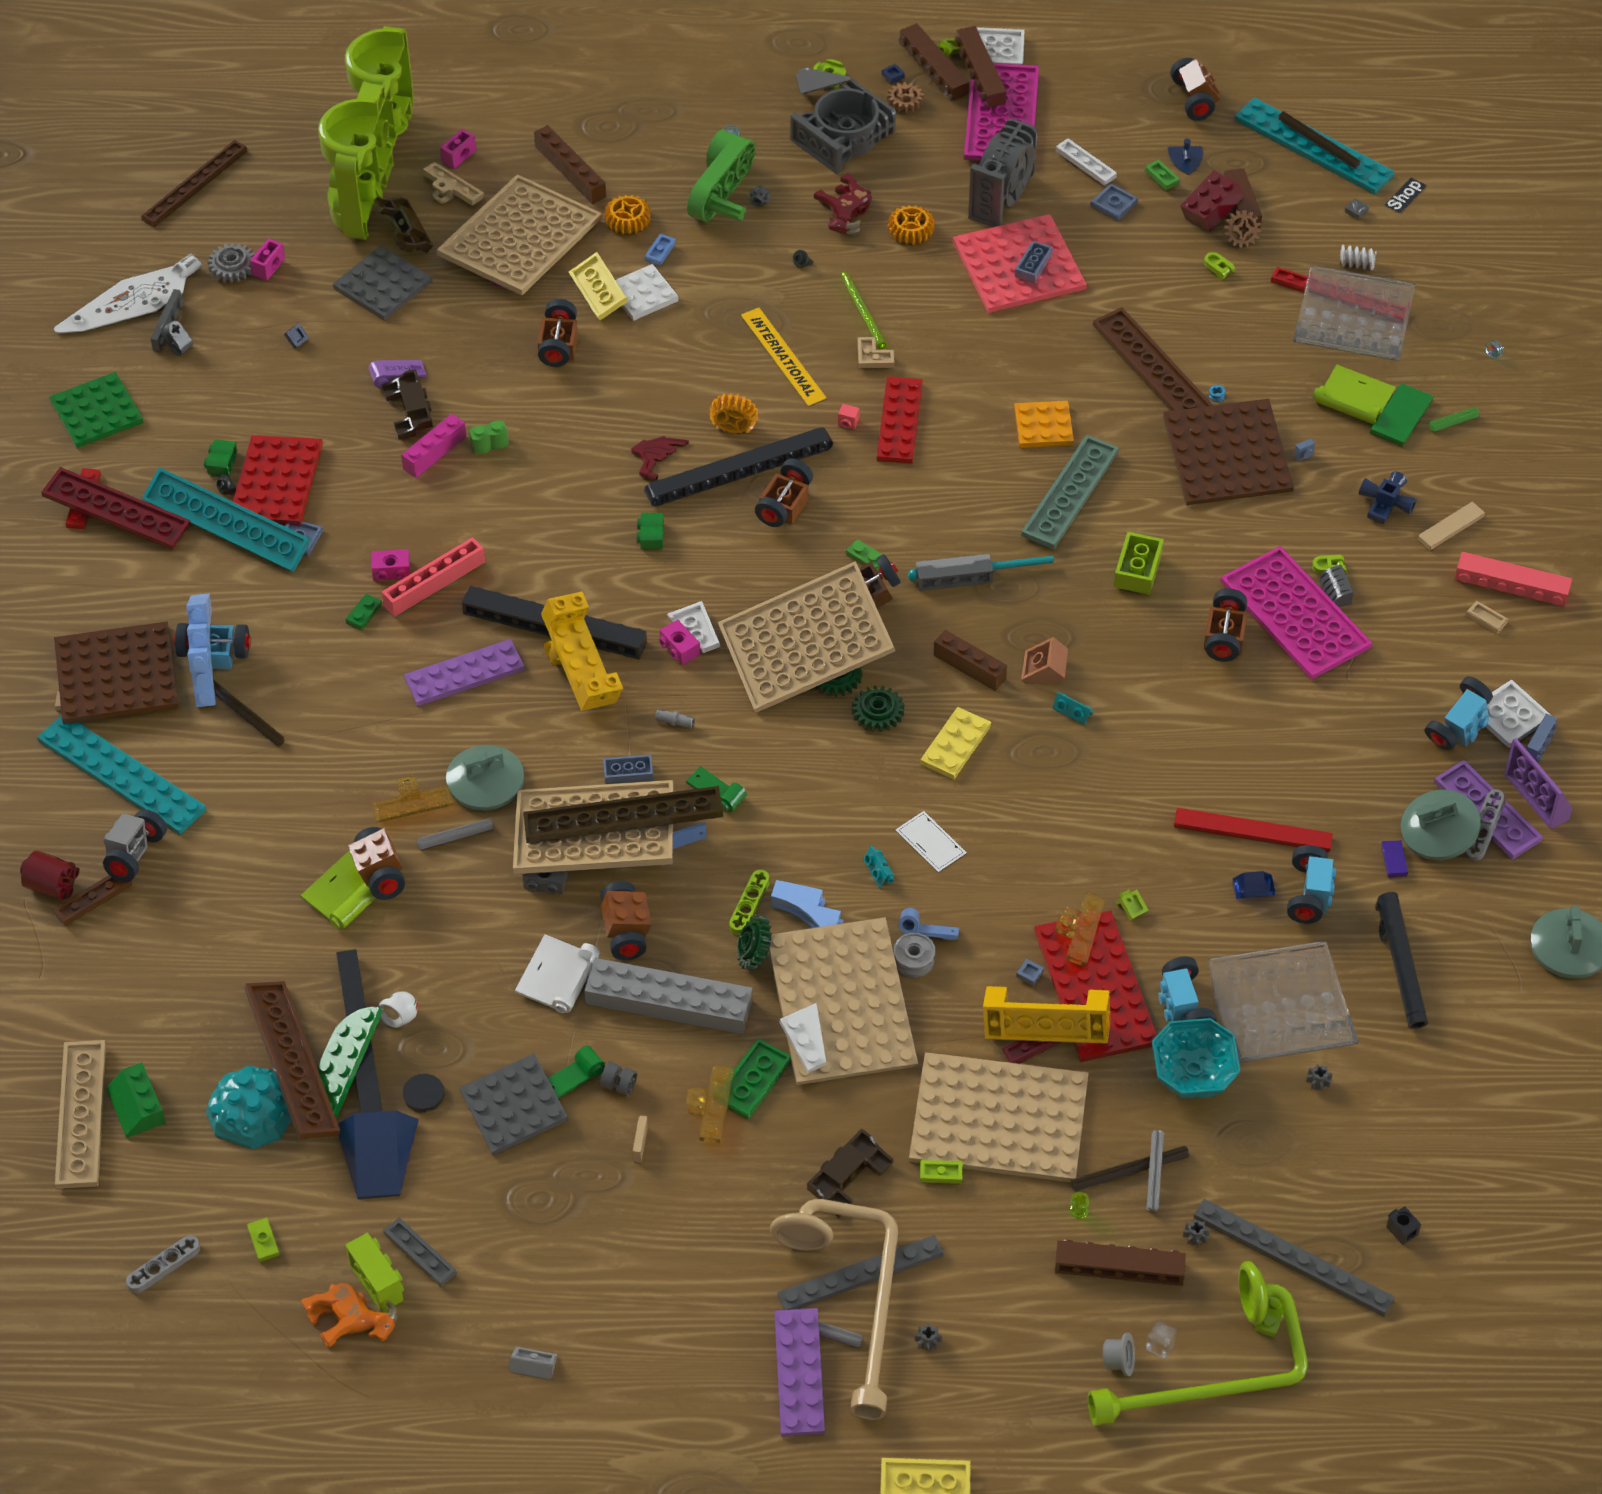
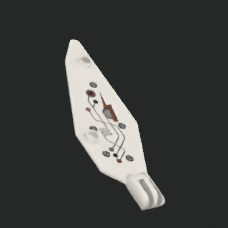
(131, 297)

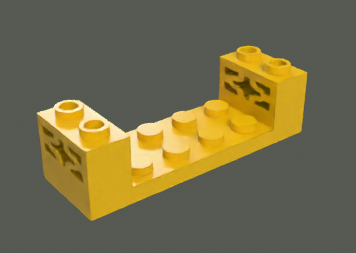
(578, 652)
(1046, 1021)

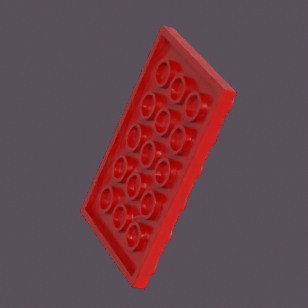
(278, 477)

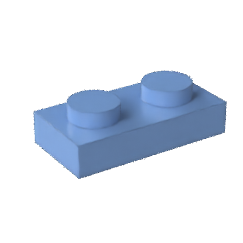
(660, 249)

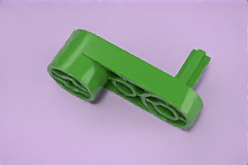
(727, 163)

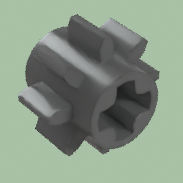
(759, 196)
(1319, 1077)
(1196, 1232)
(928, 1343)

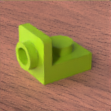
(948, 47)
(1132, 904)

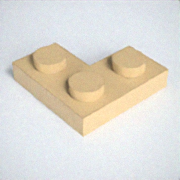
(870, 357)

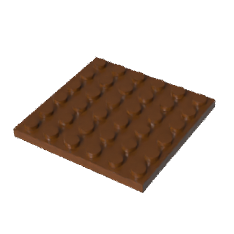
(1228, 452)
(115, 672)

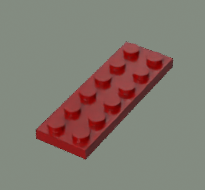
(899, 420)

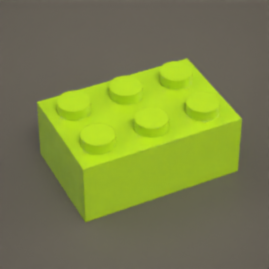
(1138, 563)
(375, 1271)

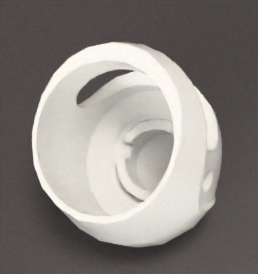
(403, 1004)

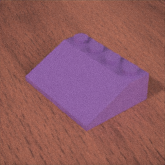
(1536, 786)

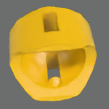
(552, 653)

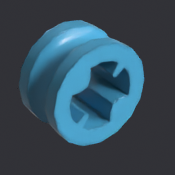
(1217, 397)

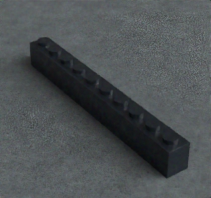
(527, 616)

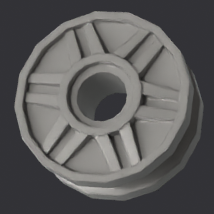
(918, 945)

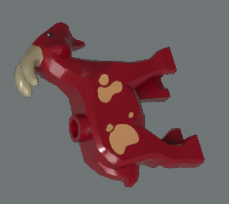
(850, 204)

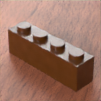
(1249, 201)
(970, 660)

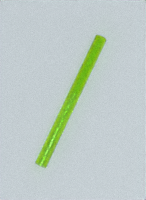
(863, 309)

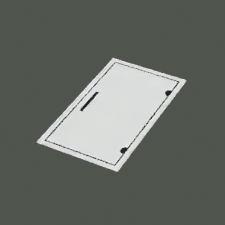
(931, 841)

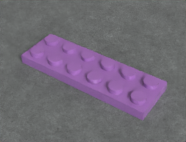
(464, 672)
(1512, 831)
(799, 1372)

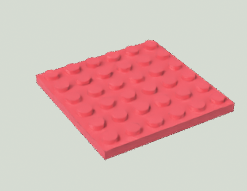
(995, 253)

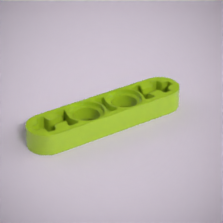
(746, 901)

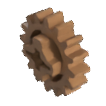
(905, 97)
(1241, 235)

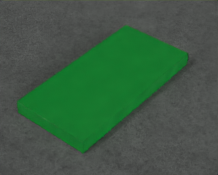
(1401, 414)
(756, 1077)

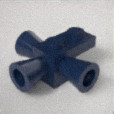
(1387, 497)

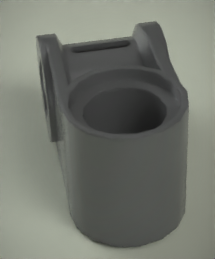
(177, 338)

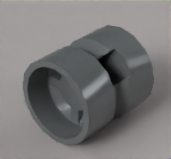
(611, 1078)

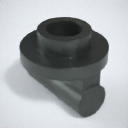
(801, 259)
(225, 484)

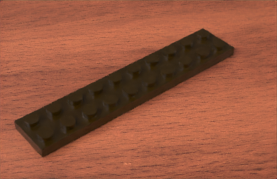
(622, 814)

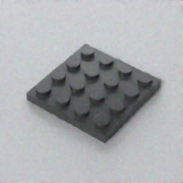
(382, 282)
(513, 1104)

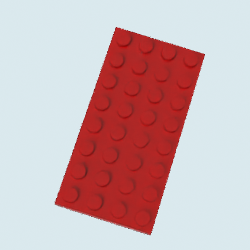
(1106, 970)

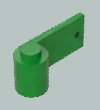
(730, 795)
(586, 1066)

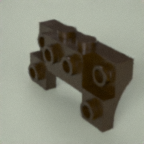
(409, 232)
(413, 401)
(847, 1165)

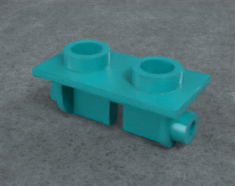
(1072, 708)
(877, 865)

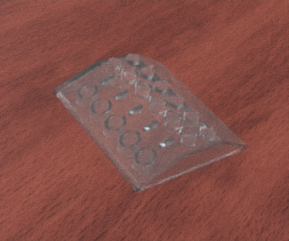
(1354, 313)
(1281, 1001)

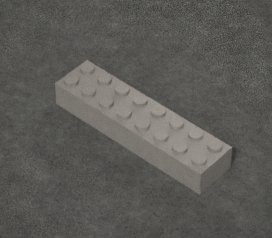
(669, 996)

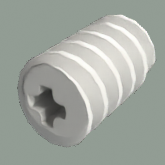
(1357, 258)

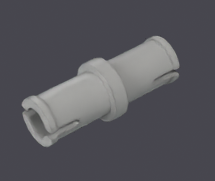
(675, 718)

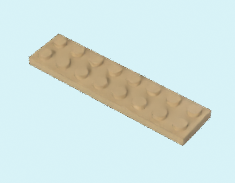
(80, 1114)

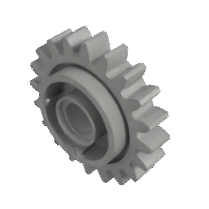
(230, 262)

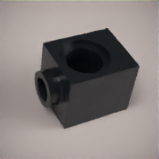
(1405, 1232)

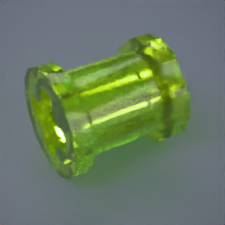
(1079, 1205)

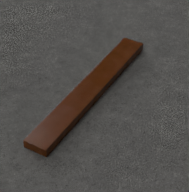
(194, 183)

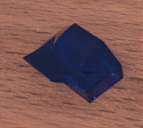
(1253, 885)

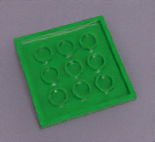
(96, 409)

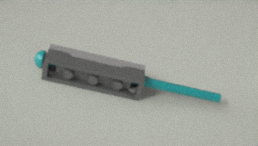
(964, 570)

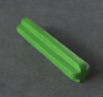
(1454, 419)

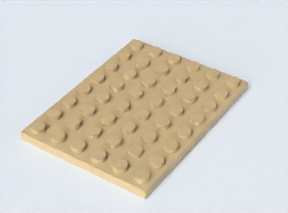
(519, 234)
(806, 637)
(599, 851)
(857, 997)
(999, 1116)

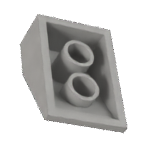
(816, 80)

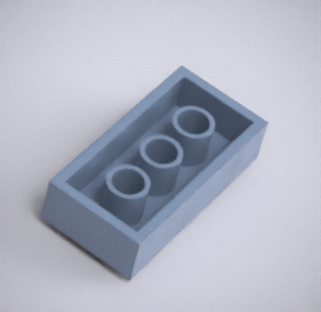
(1033, 261)
(1542, 737)
(628, 769)

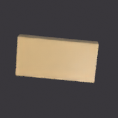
(1486, 617)
(640, 1138)

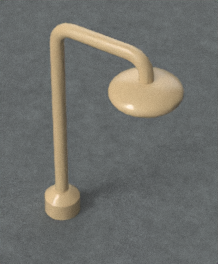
(810, 1233)

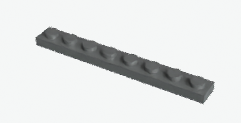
(858, 1275)

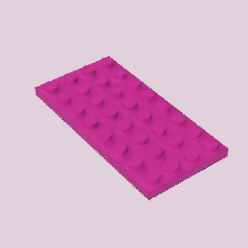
(1021, 99)
(1297, 613)

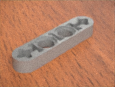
(1487, 825)
(165, 1266)

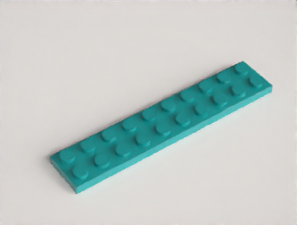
(1264, 120)
(227, 519)
(122, 774)

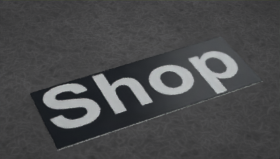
(1405, 195)

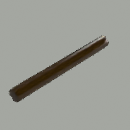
(1319, 139)
(248, 714)
(1126, 1169)

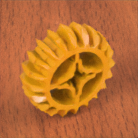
(627, 214)
(911, 220)
(733, 413)

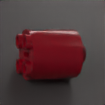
(48, 875)

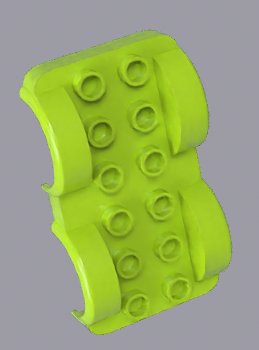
(363, 131)

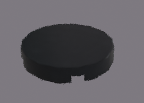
(423, 1092)

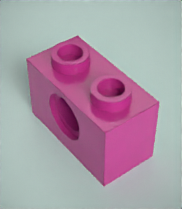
(458, 148)
(267, 259)
(390, 564)
(679, 642)

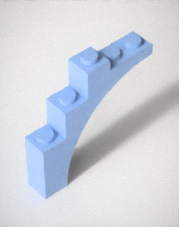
(199, 653)
(804, 903)

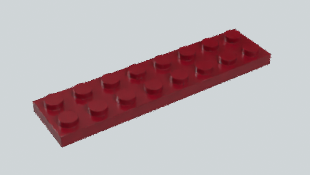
(116, 508)

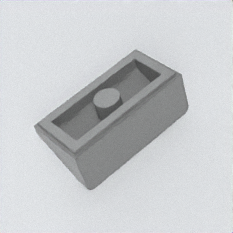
(532, 1362)

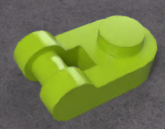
(1214, 261)
(1323, 563)

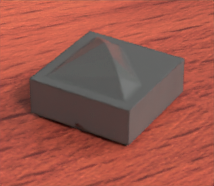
(1356, 209)

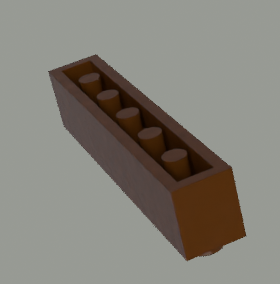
(934, 62)
(980, 67)
(570, 164)
(1120, 1262)

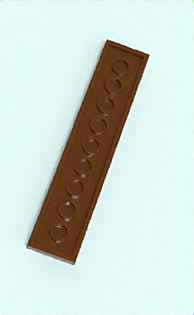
(1149, 361)
(292, 1060)

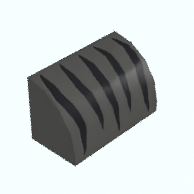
(1336, 585)

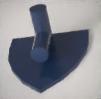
(1186, 157)

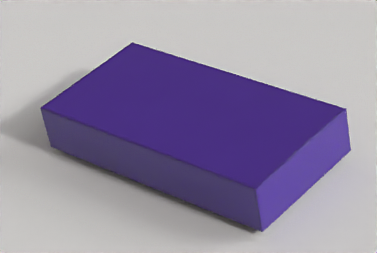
(1394, 858)

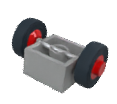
(128, 842)

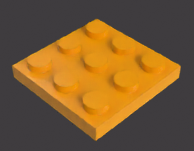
(1043, 424)

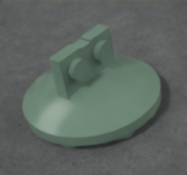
(485, 777)
(1440, 824)
(1568, 942)

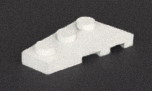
(699, 625)
(806, 1037)

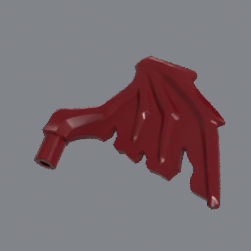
(654, 450)

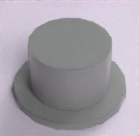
(1120, 1354)

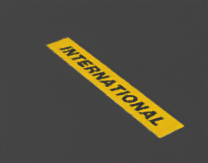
(783, 356)

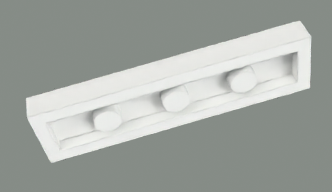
(1086, 162)

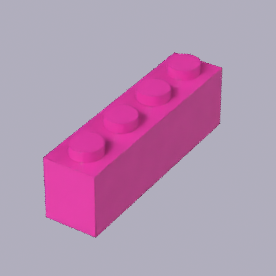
(433, 445)

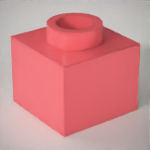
(848, 416)

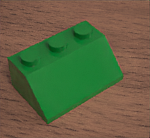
(135, 1101)

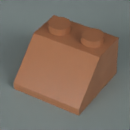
(1045, 662)

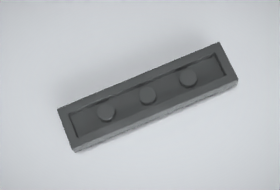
(169, 315)
(420, 1252)

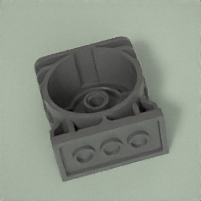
(843, 125)
(1002, 172)

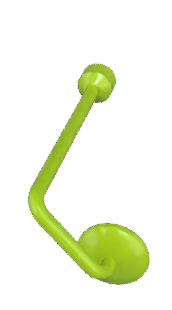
(1254, 1295)

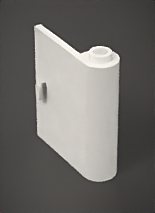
(561, 974)

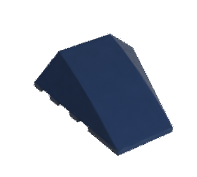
(377, 1151)

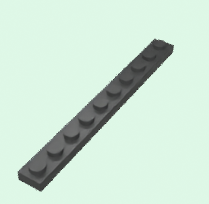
(1294, 1257)

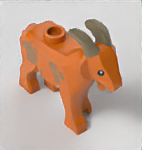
(350, 1312)

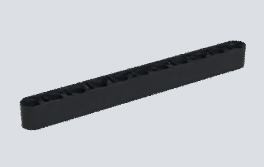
(737, 467)
(354, 1000)

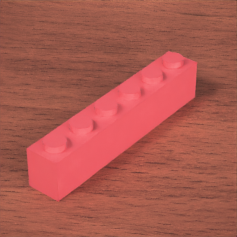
(433, 577)
(1513, 579)

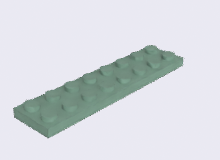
(1070, 492)

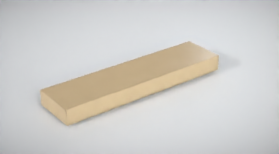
(1451, 526)

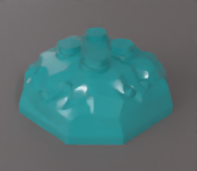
(1195, 1058)
(248, 1108)

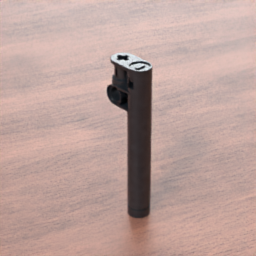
(1394, 931)

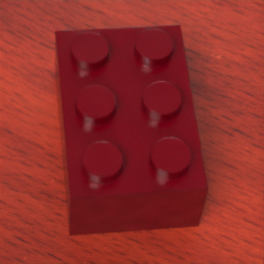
(1212, 200)

